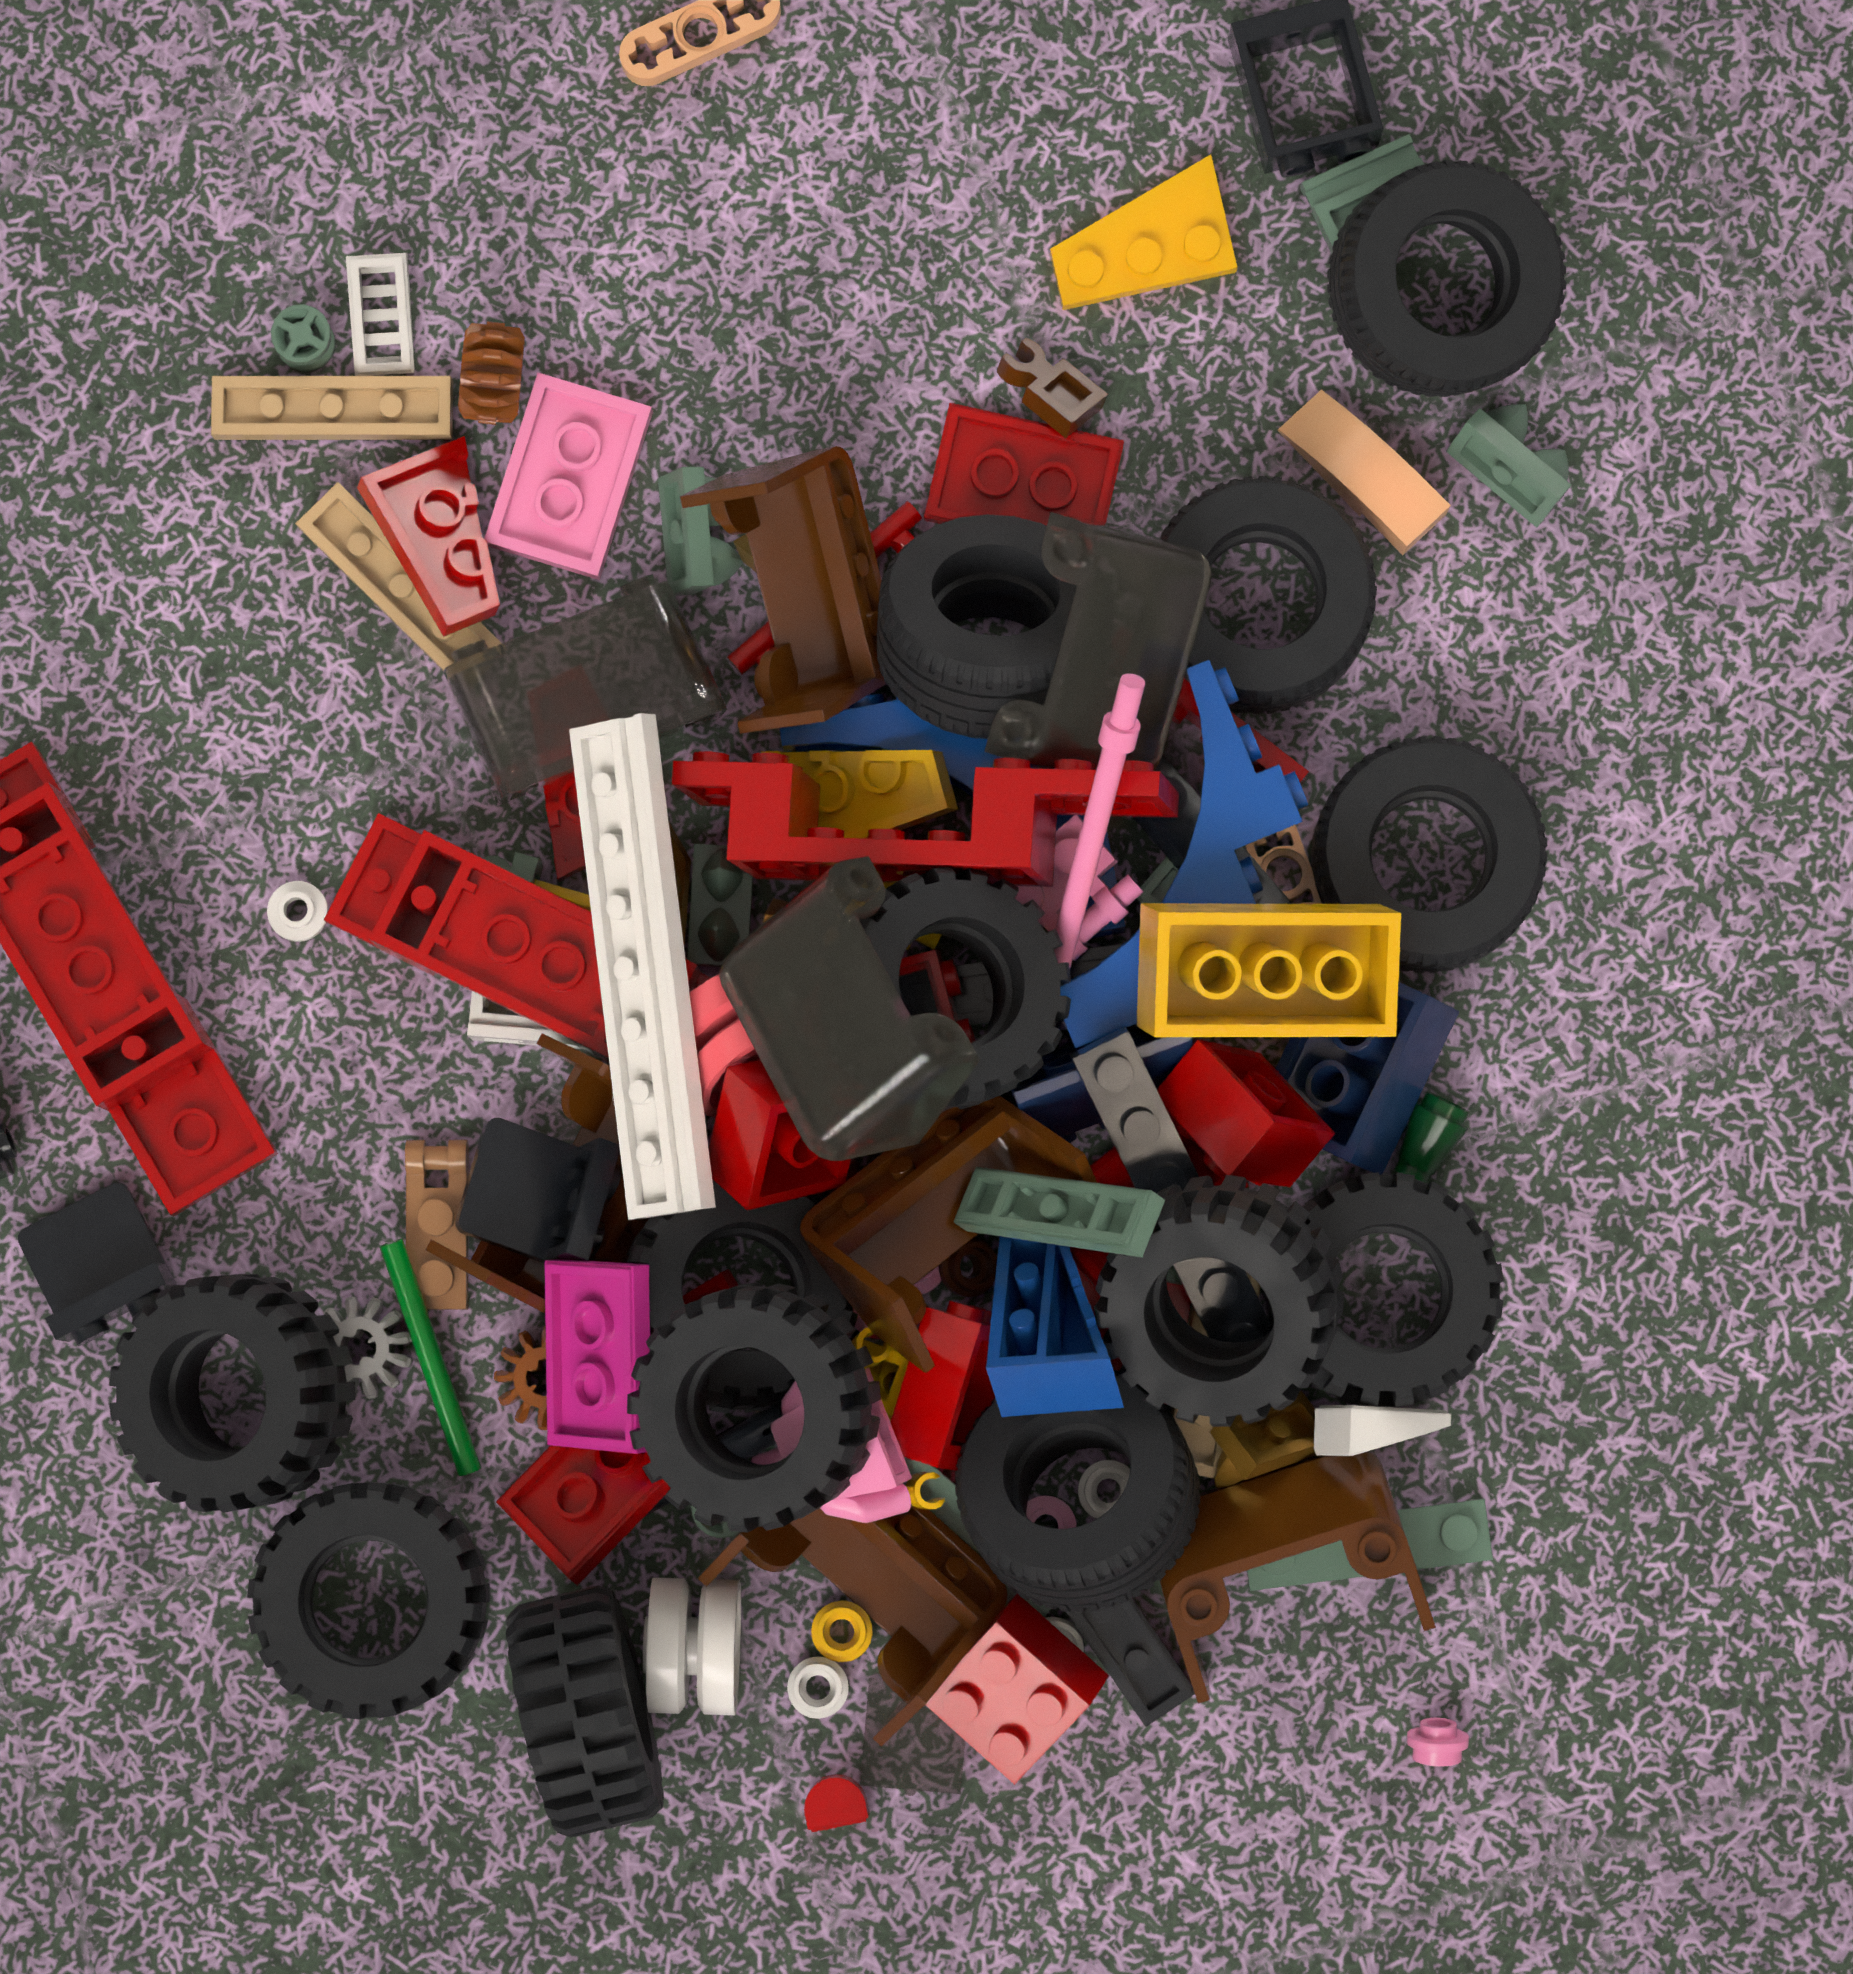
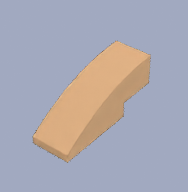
(1365, 471)

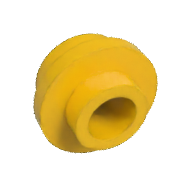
(841, 1651)

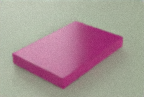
(593, 1337)

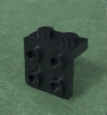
(538, 1192)
(95, 1263)

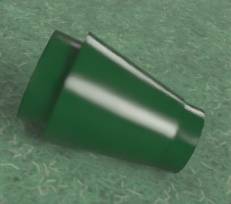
(1430, 1136)

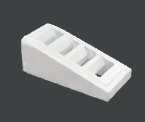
(380, 264)
(1358, 1429)

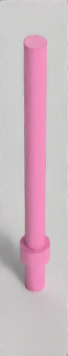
(1117, 739)

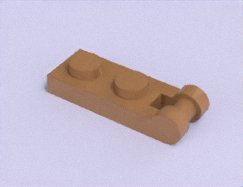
(432, 1216)

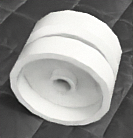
(688, 1645)

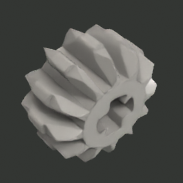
(382, 1338)

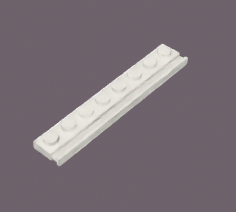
(642, 967)

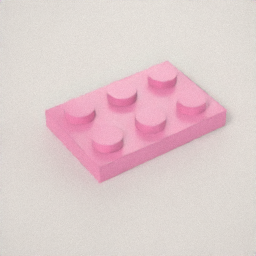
(568, 476)

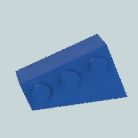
(1045, 1336)

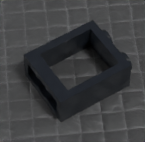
(1291, 29)

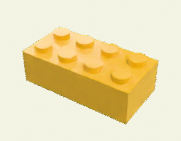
(1268, 970)

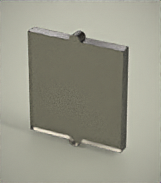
(918, 1756)

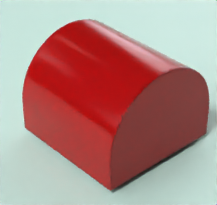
(835, 1803)

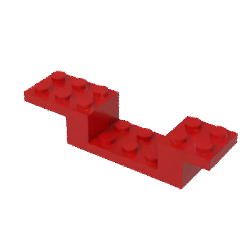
(1012, 828)
(478, 929)
(111, 1001)

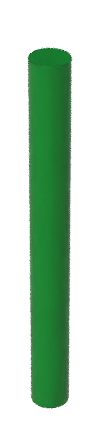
(430, 1357)

